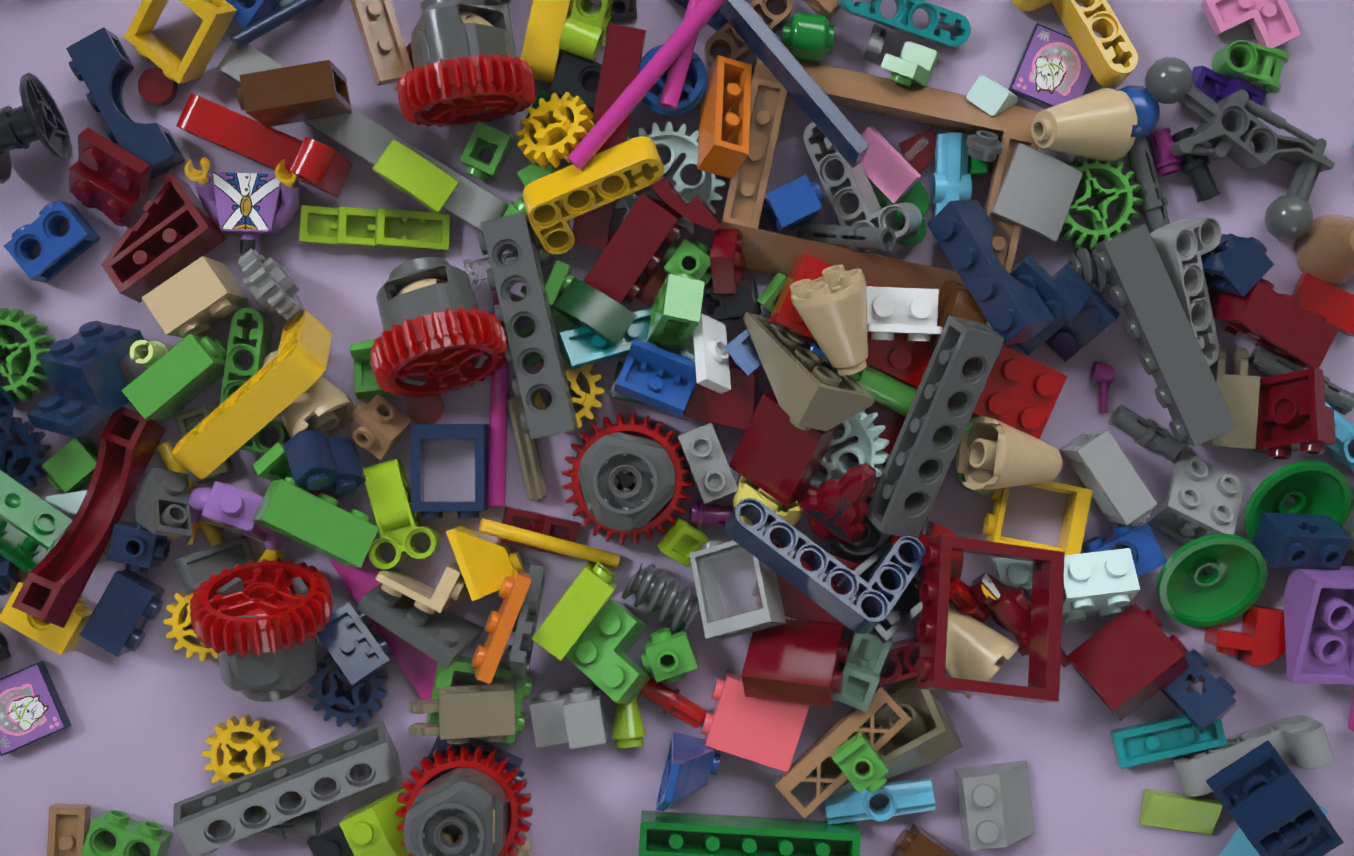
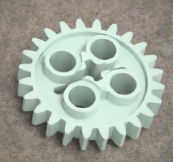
(679, 143)
(866, 449)

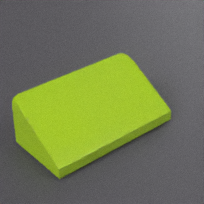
(1179, 811)

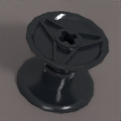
(33, 121)

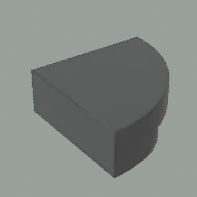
(875, 43)

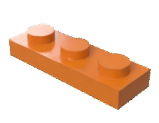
(500, 625)

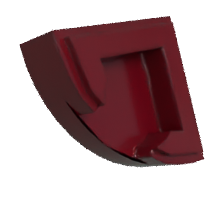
(924, 157)

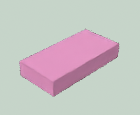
(887, 167)

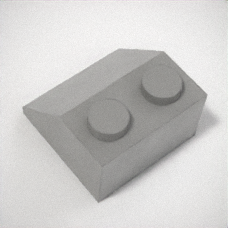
(994, 804)

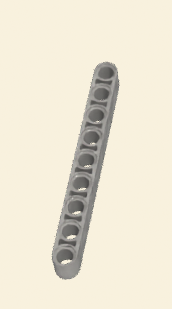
(370, 140)

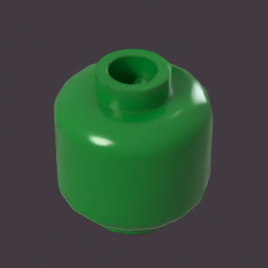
(809, 37)

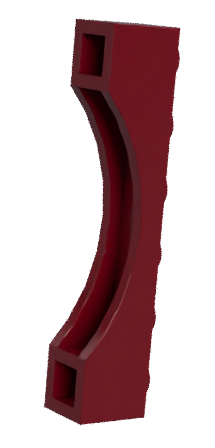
(62, 575)

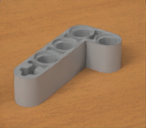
(855, 182)
(1180, 250)
(1295, 738)

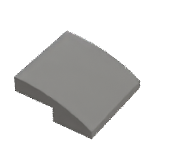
(1036, 192)

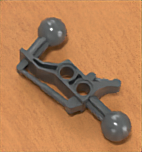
(1289, 215)

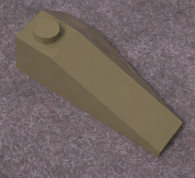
(802, 381)
(919, 743)

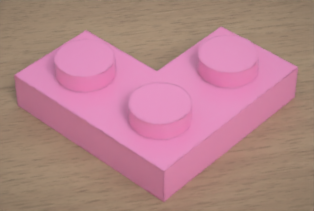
(1269, 19)

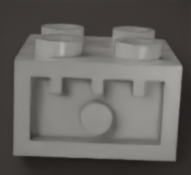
(1199, 501)

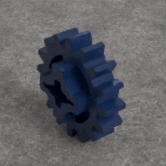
(25, 454)
(355, 699)

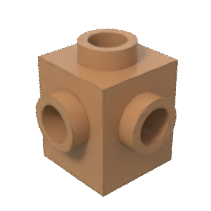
(378, 426)

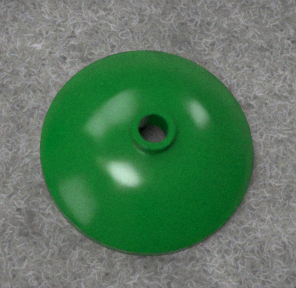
(1300, 489)
(1212, 580)

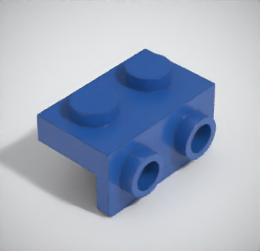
(657, 378)

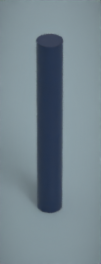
(271, 21)

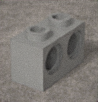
(708, 463)

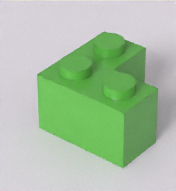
(603, 650)

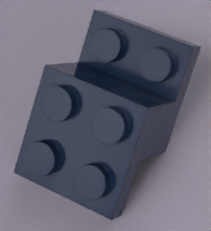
(1074, 304)
(84, 378)
(1273, 806)

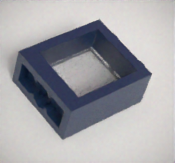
(449, 471)

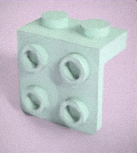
(1098, 584)

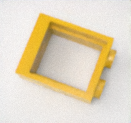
(216, 19)
(1072, 525)

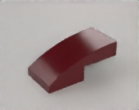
(694, 210)
(539, 523)

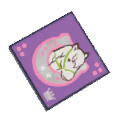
(1050, 69)
(29, 708)

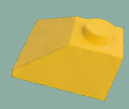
(482, 560)

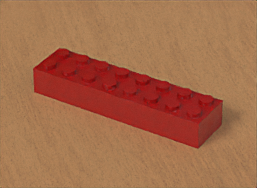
(1015, 392)

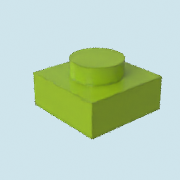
(681, 541)

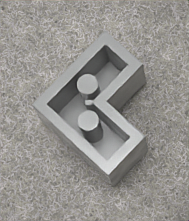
(570, 717)

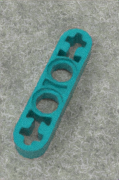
(903, 21)

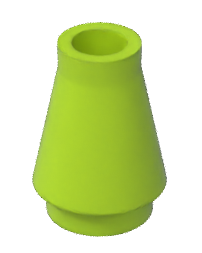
(628, 726)

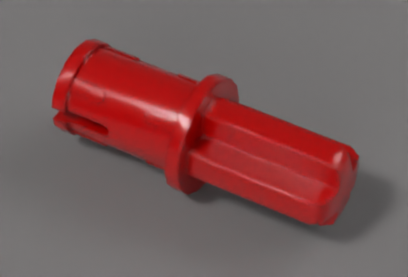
(966, 601)
(673, 703)

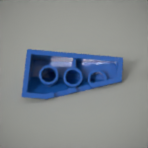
(685, 769)

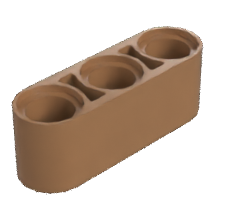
(733, 42)

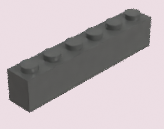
(1164, 336)

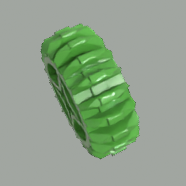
(1097, 214)
(23, 381)

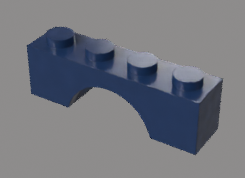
(104, 68)
(1006, 303)

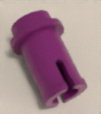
(1161, 146)
(708, 514)

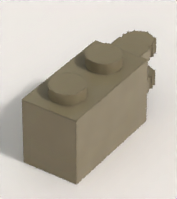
(1241, 399)
(468, 713)

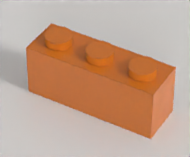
(725, 117)

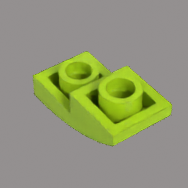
(415, 175)

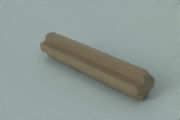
(528, 454)

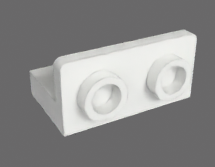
(902, 311)

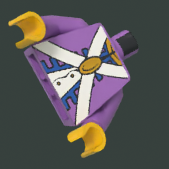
(247, 202)
(233, 511)

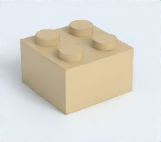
(195, 298)

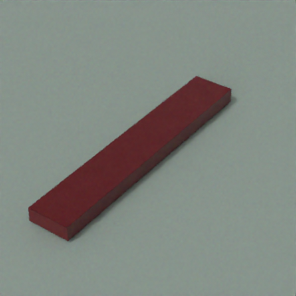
(618, 70)

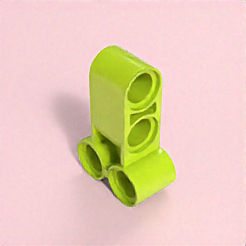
(586, 28)
(391, 506)

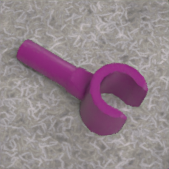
(1105, 375)

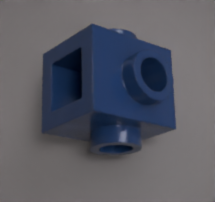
(137, 547)

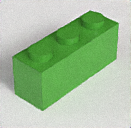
(316, 522)

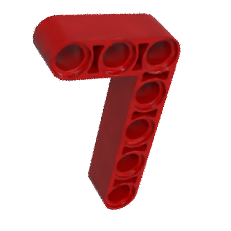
(307, 159)

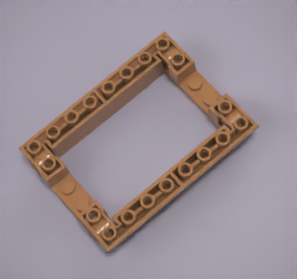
(877, 95)

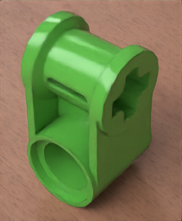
(1257, 64)

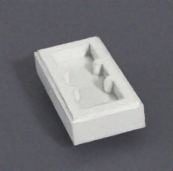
(711, 356)

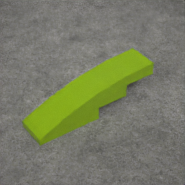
(374, 228)

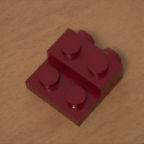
(109, 179)
(1294, 415)

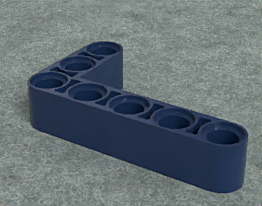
(825, 568)

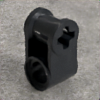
(734, 305)

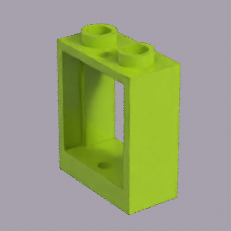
(576, 609)

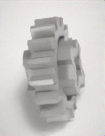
(271, 284)

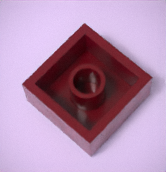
(726, 261)

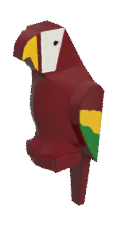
(1009, 609)

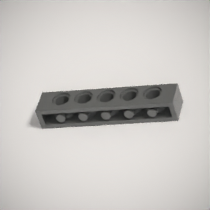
(518, 233)
(934, 426)
(265, 796)

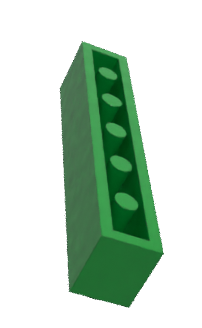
(743, 836)

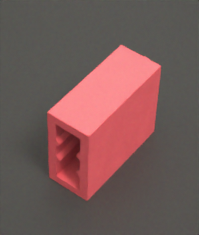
(752, 726)

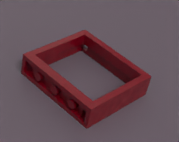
(1044, 623)

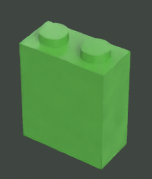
(178, 377)

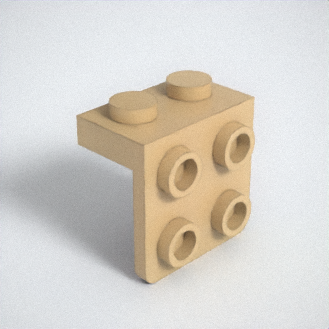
(427, 598)

